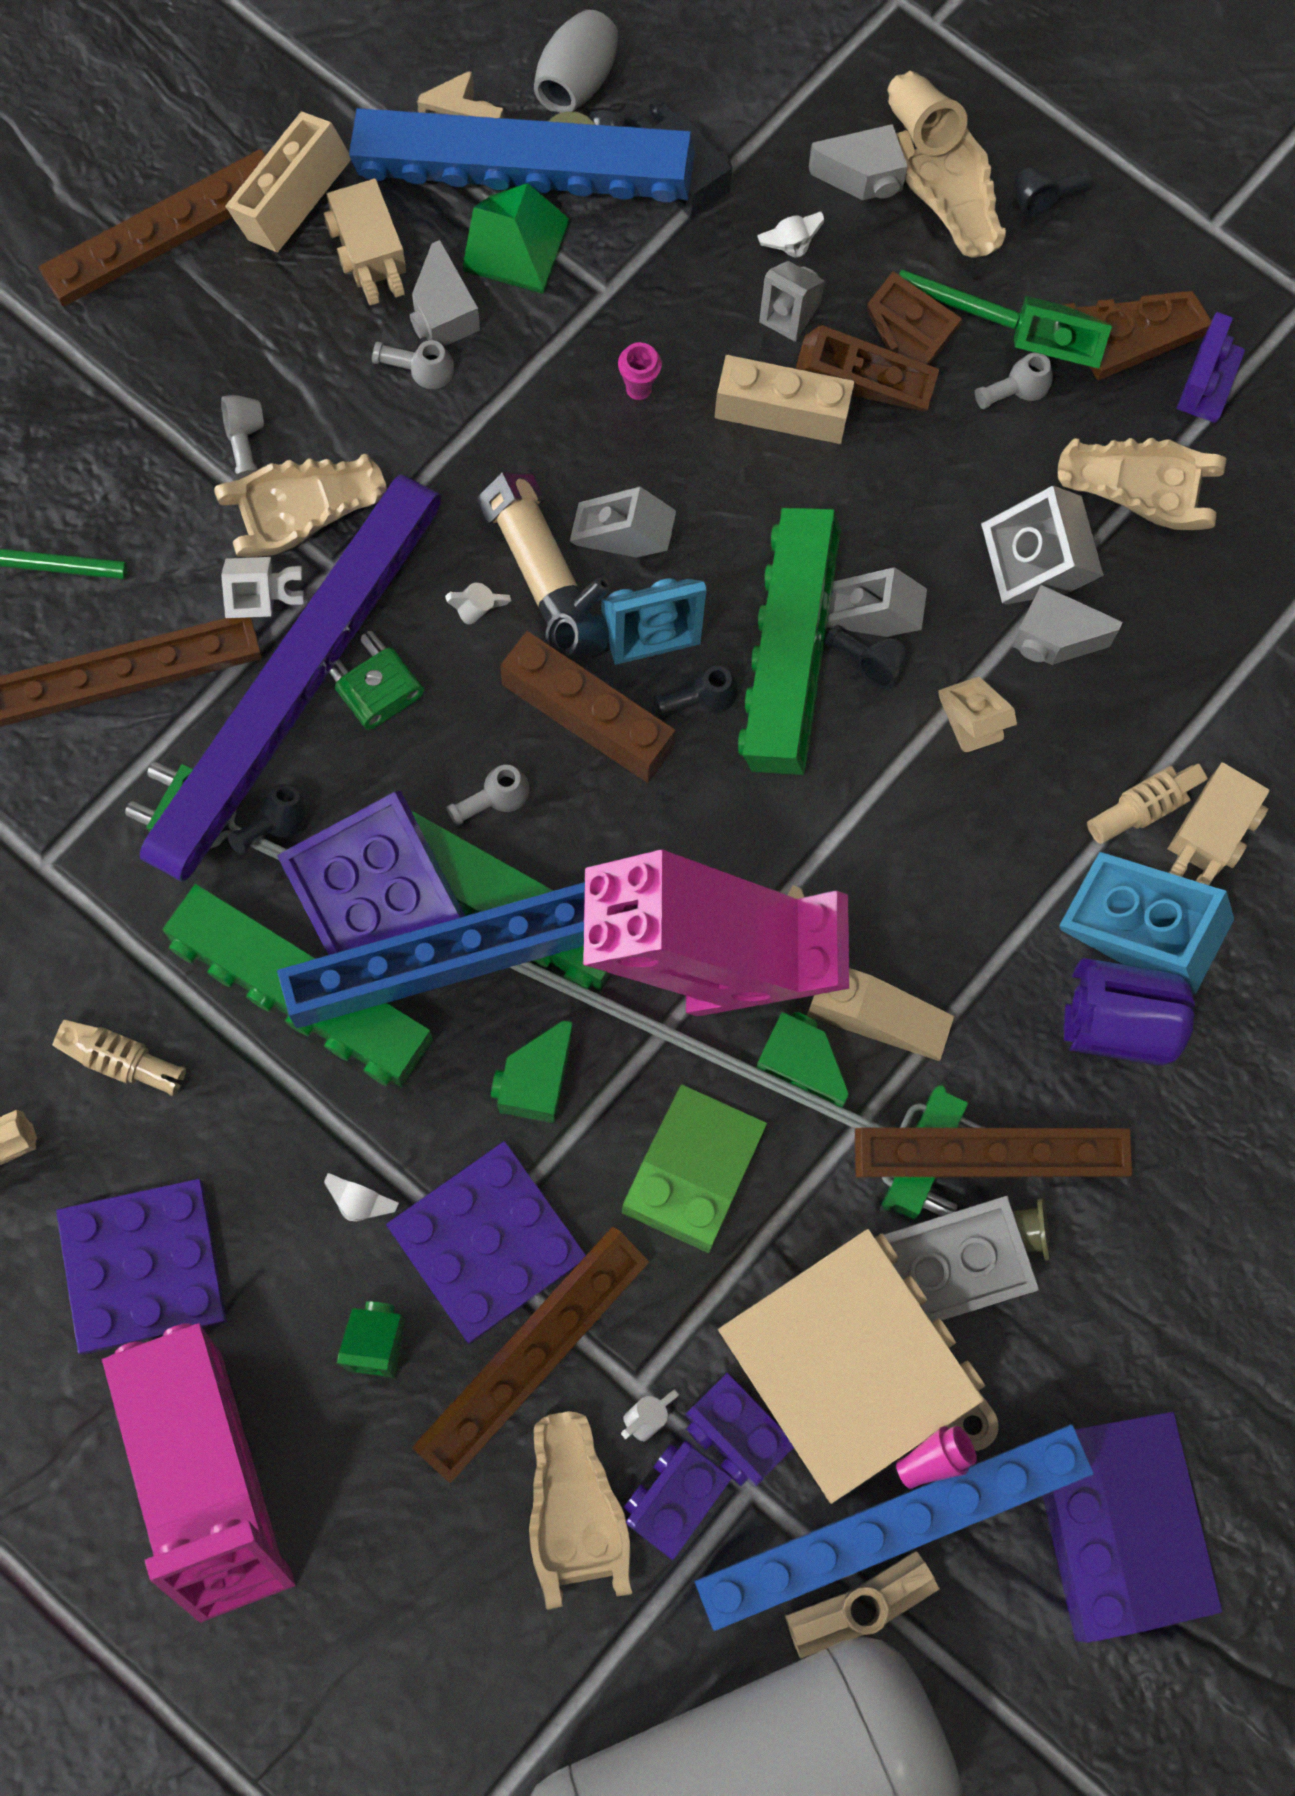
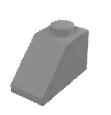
(861, 163)
(790, 298)
(441, 301)
(624, 523)
(878, 603)
(1063, 629)

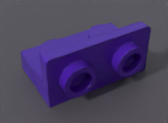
(1212, 372)
(738, 1431)
(677, 1499)

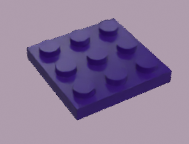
(370, 877)
(486, 1242)
(140, 1266)

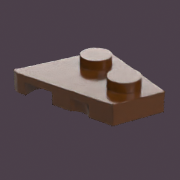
(911, 320)

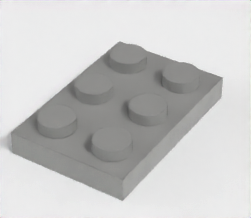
(965, 1259)

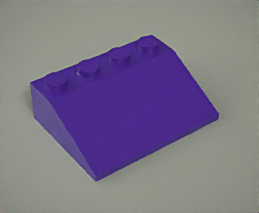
(1131, 1533)

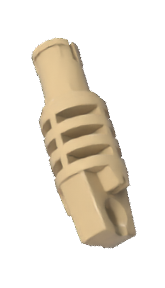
(1147, 802)
(116, 1056)

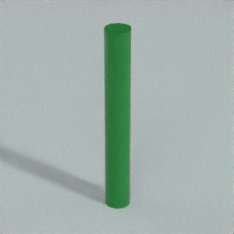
(963, 300)
(63, 564)

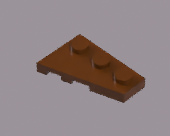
(1146, 328)

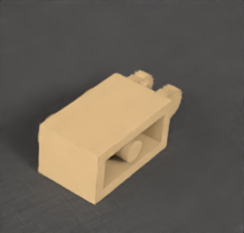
(367, 238)
(1217, 823)

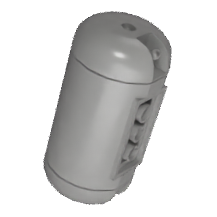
(816, 1728)

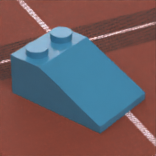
(654, 619)
(1149, 918)

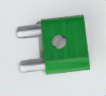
(378, 685)

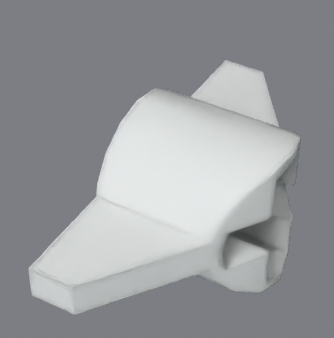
(793, 234)
(475, 601)
(356, 1200)
(647, 1416)

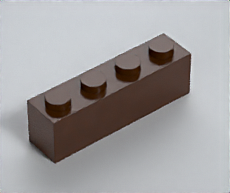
(587, 706)

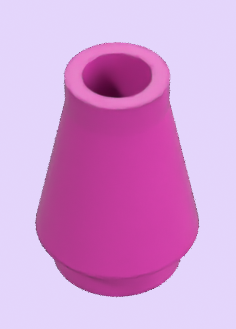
(639, 369)
(939, 1457)

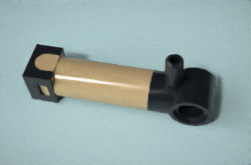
(571, 627)

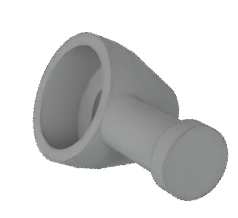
(425, 372)
(1021, 382)
(241, 418)
(499, 797)

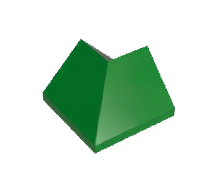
(515, 238)

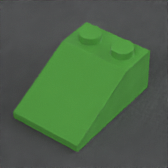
(693, 1168)

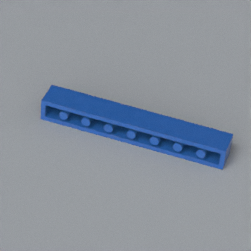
(521, 152)
(434, 956)
(893, 1527)

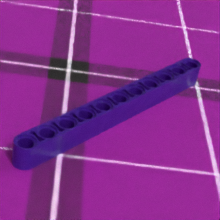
(289, 680)

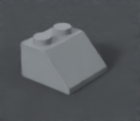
(1042, 544)

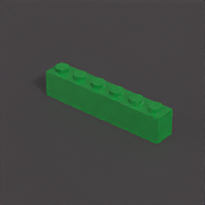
(791, 641)
(487, 883)
(252, 954)

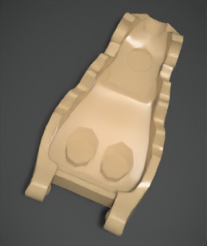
(958, 192)
(1147, 477)
(295, 501)
(575, 1517)

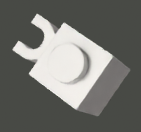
(252, 587)

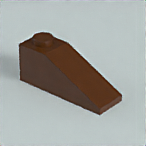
(875, 370)

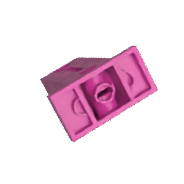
(712, 933)
(194, 1474)

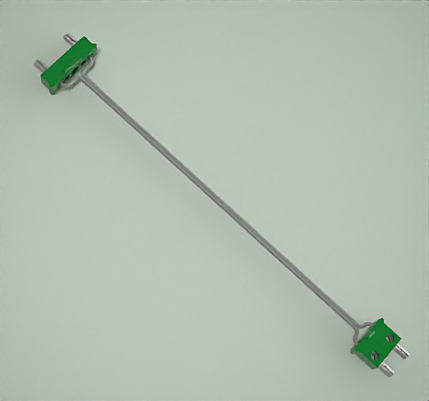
(942, 1110)

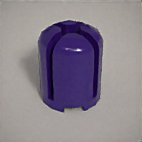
(1129, 1013)

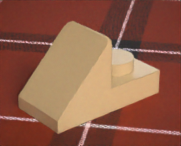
(456, 98)
(976, 713)

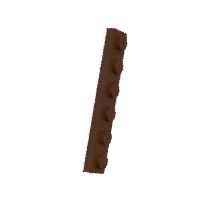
(147, 233)
(127, 668)
(992, 1152)
(530, 1355)

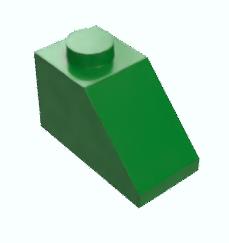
(1061, 332)
(803, 1058)
(535, 1076)
(372, 1340)

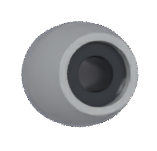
(576, 61)

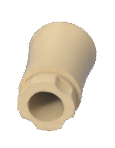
(928, 114)

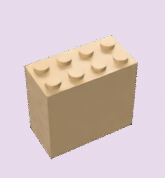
(852, 1364)

